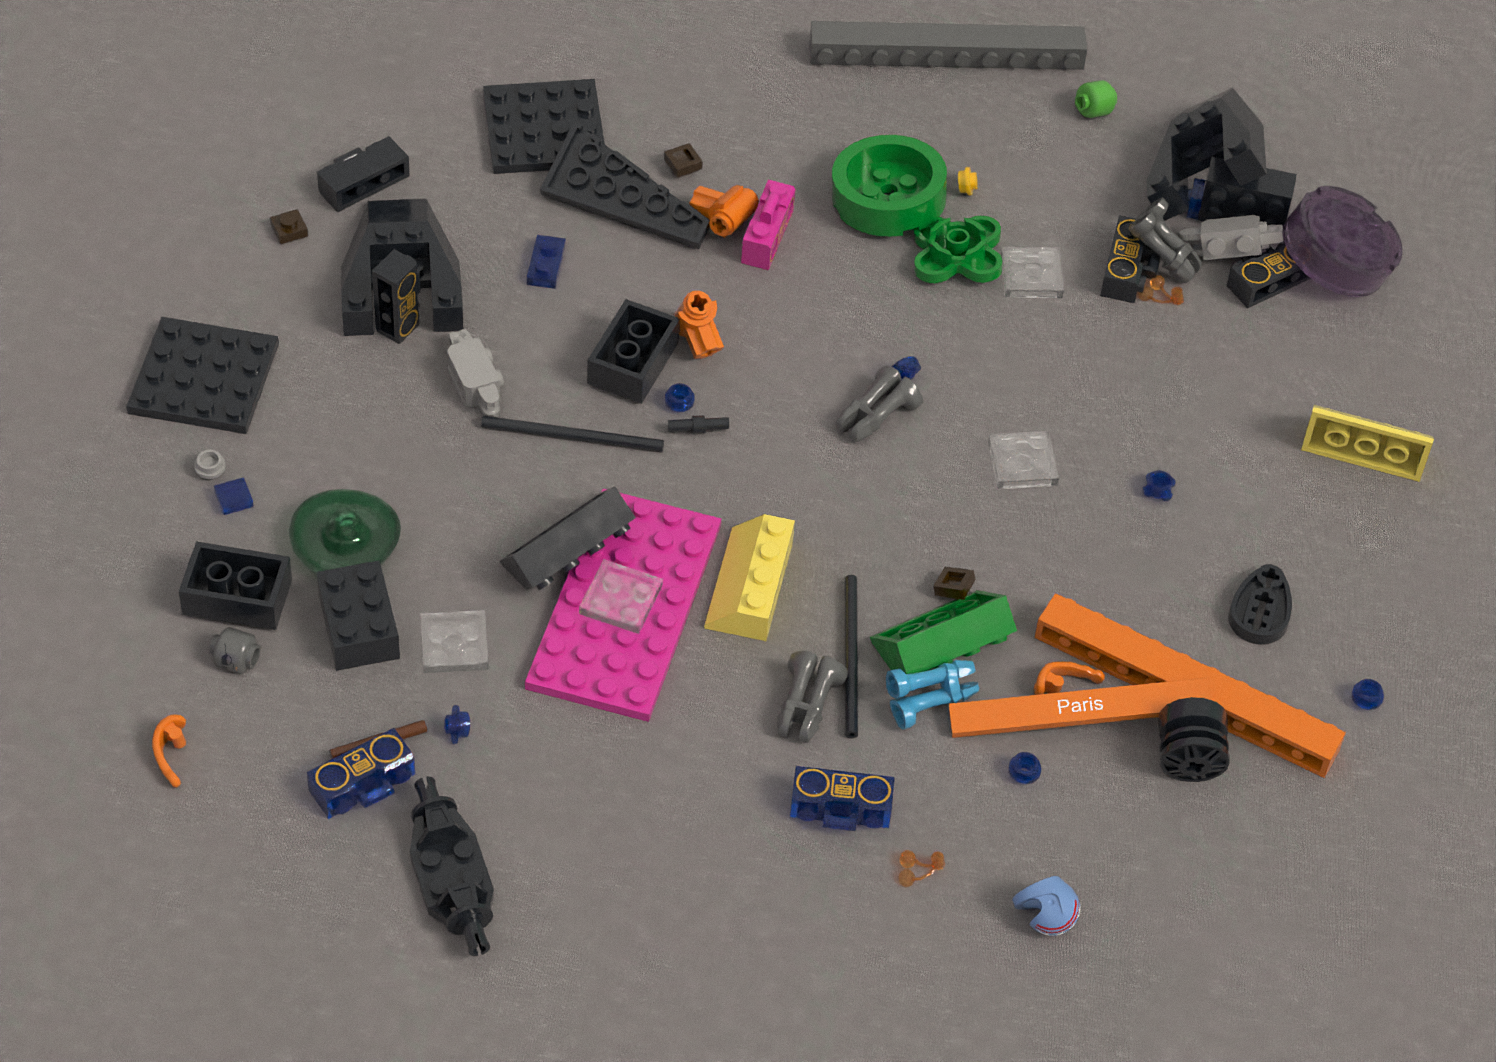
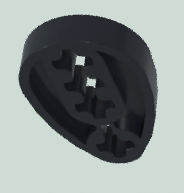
(1277, 608)

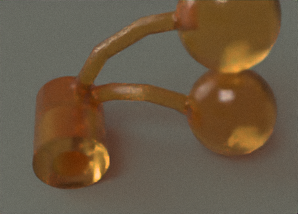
(1157, 284)
(909, 859)

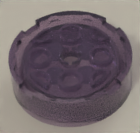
(1342, 241)

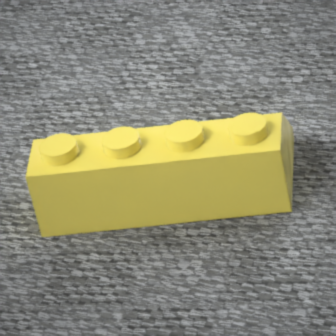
(1367, 443)
(751, 577)

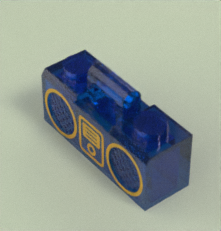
(362, 774)
(842, 798)

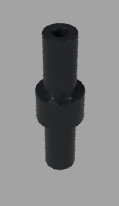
(698, 424)

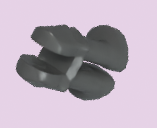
(1177, 255)
(900, 393)
(802, 666)

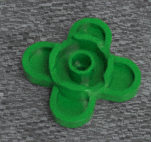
(959, 249)

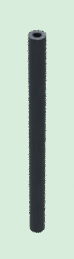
(572, 433)
(851, 657)

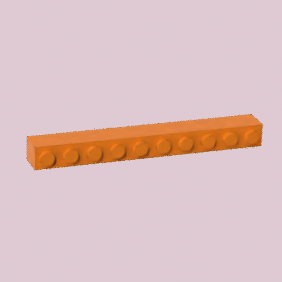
(1143, 660)

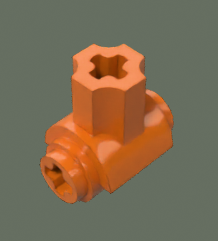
(725, 210)
(697, 324)

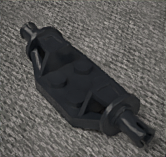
(450, 867)

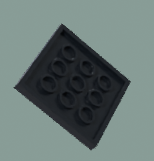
(533, 120)
(203, 375)

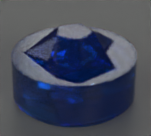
(908, 367)

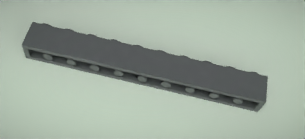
(947, 45)

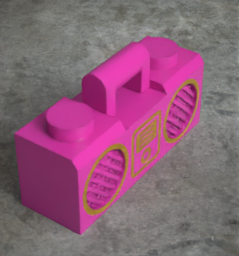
(768, 225)

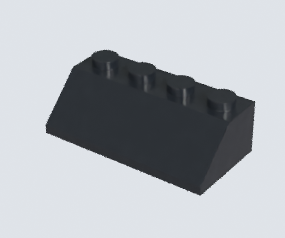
(568, 539)

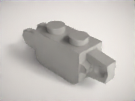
(1232, 237)
(474, 373)

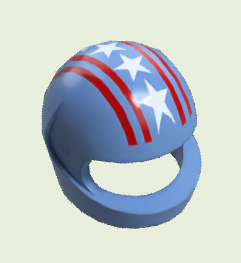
(1057, 904)

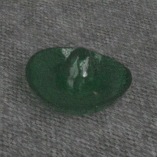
(343, 530)

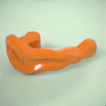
(1050, 678)
(168, 729)

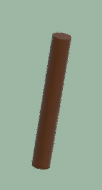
(405, 732)

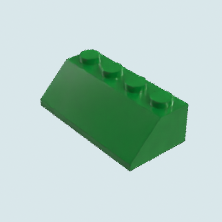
(946, 633)

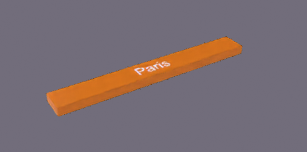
(1070, 707)

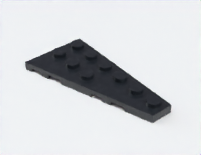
(612, 186)

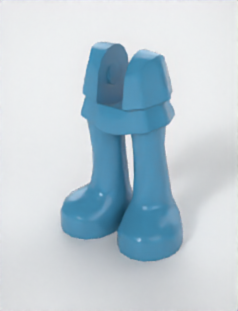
(900, 684)

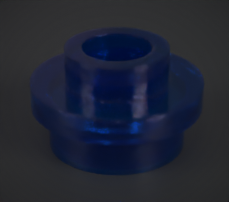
(679, 397)
(1371, 688)
(1027, 761)

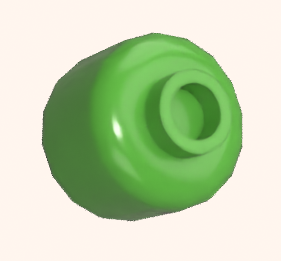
(1095, 99)

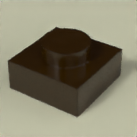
(683, 160)
(289, 226)
(954, 583)

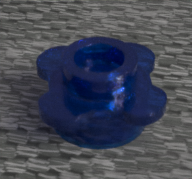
(1159, 485)
(457, 724)

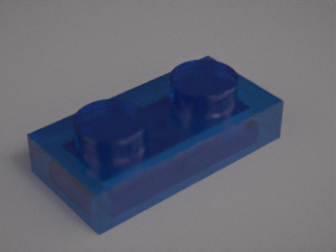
(546, 261)

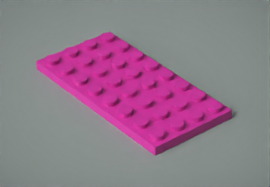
(610, 665)

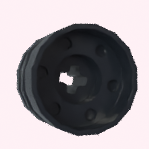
(1193, 739)

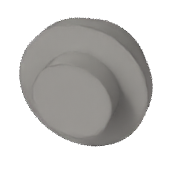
(209, 464)

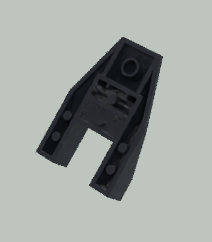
(1214, 128)
(415, 232)

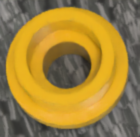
(967, 181)

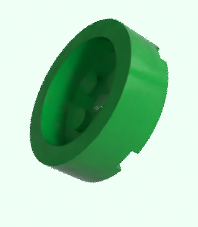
(887, 164)

